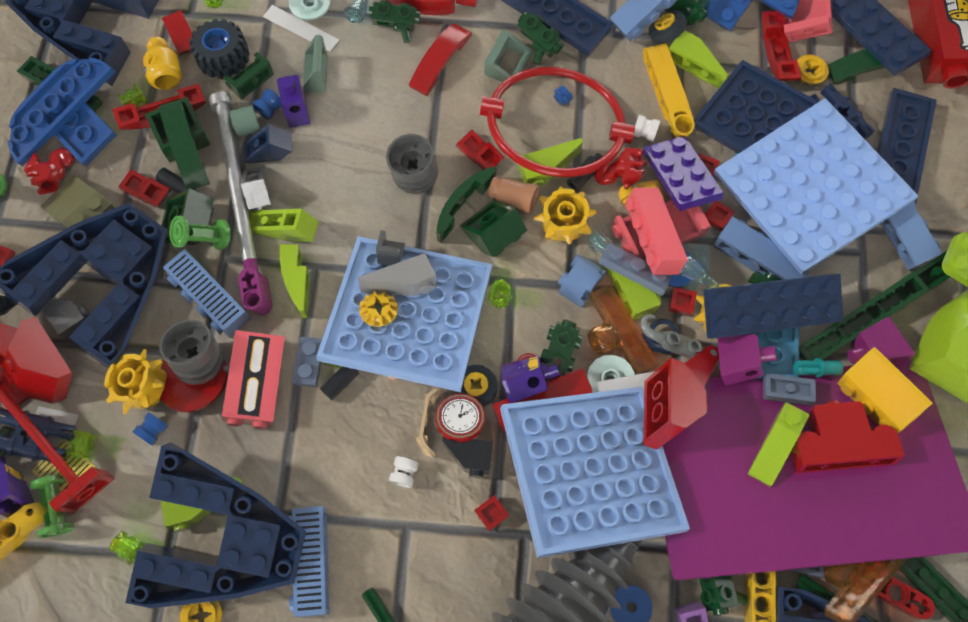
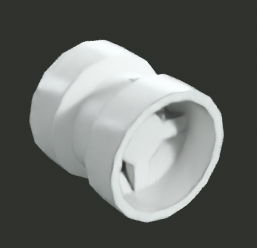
(646, 128)
(403, 472)

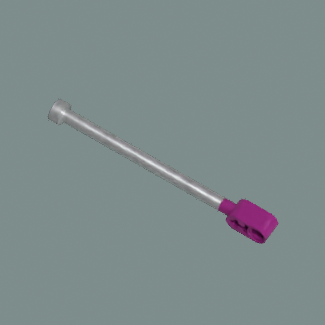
(252, 283)

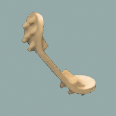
(430, 400)

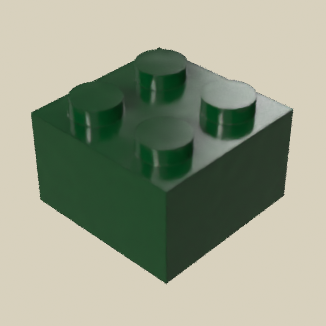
(156, 124)

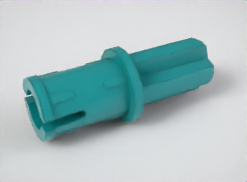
(818, 367)

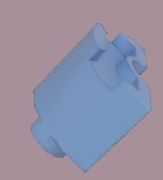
(580, 280)

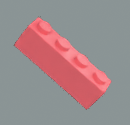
(656, 231)

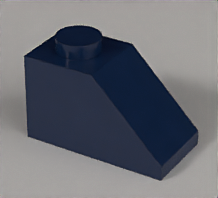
(268, 145)

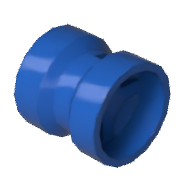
(267, 104)
(150, 428)

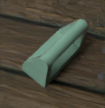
(505, 41)
(315, 66)

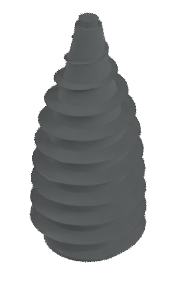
(577, 589)

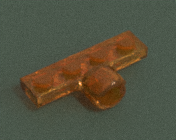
(618, 332)
(858, 587)

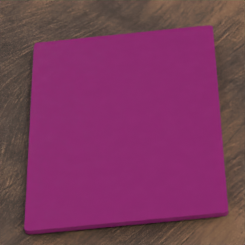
(808, 516)

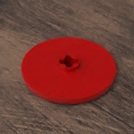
(190, 397)

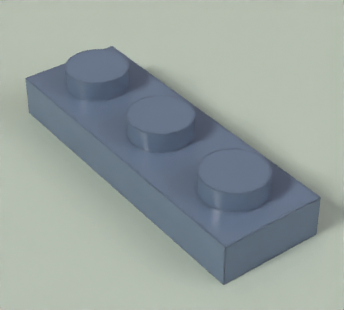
(633, 269)

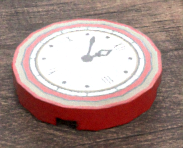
(460, 417)

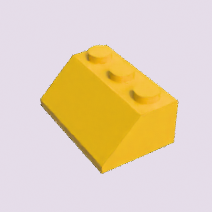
(884, 391)

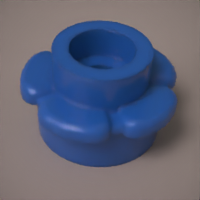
(562, 95)

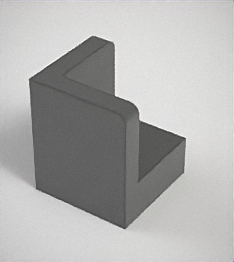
(389, 251)

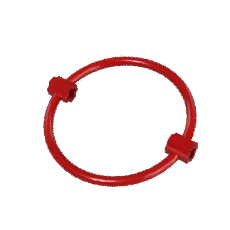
(619, 132)

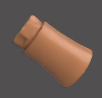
(515, 193)

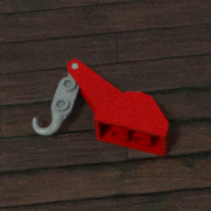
(675, 390)

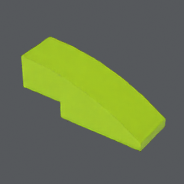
(295, 276)

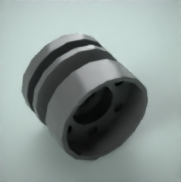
(412, 163)
(191, 352)

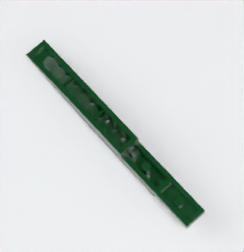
(878, 308)

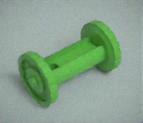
(218, 233)
(53, 519)

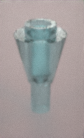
(355, 11)
(599, 241)
(695, 271)

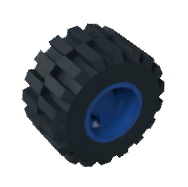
(219, 48)

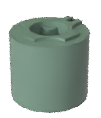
(244, 120)

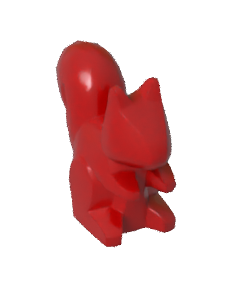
(623, 166)
(50, 173)

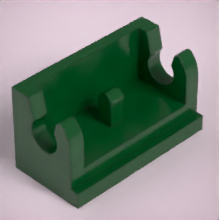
(250, 77)

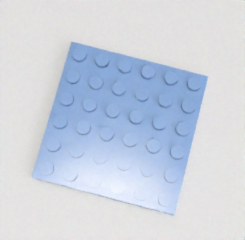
(814, 185)
(431, 331)
(589, 473)

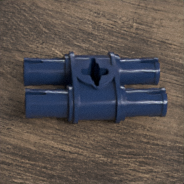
(845, 108)
(27, 448)

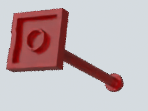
(81, 488)

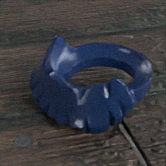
(652, 343)

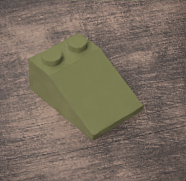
(76, 202)

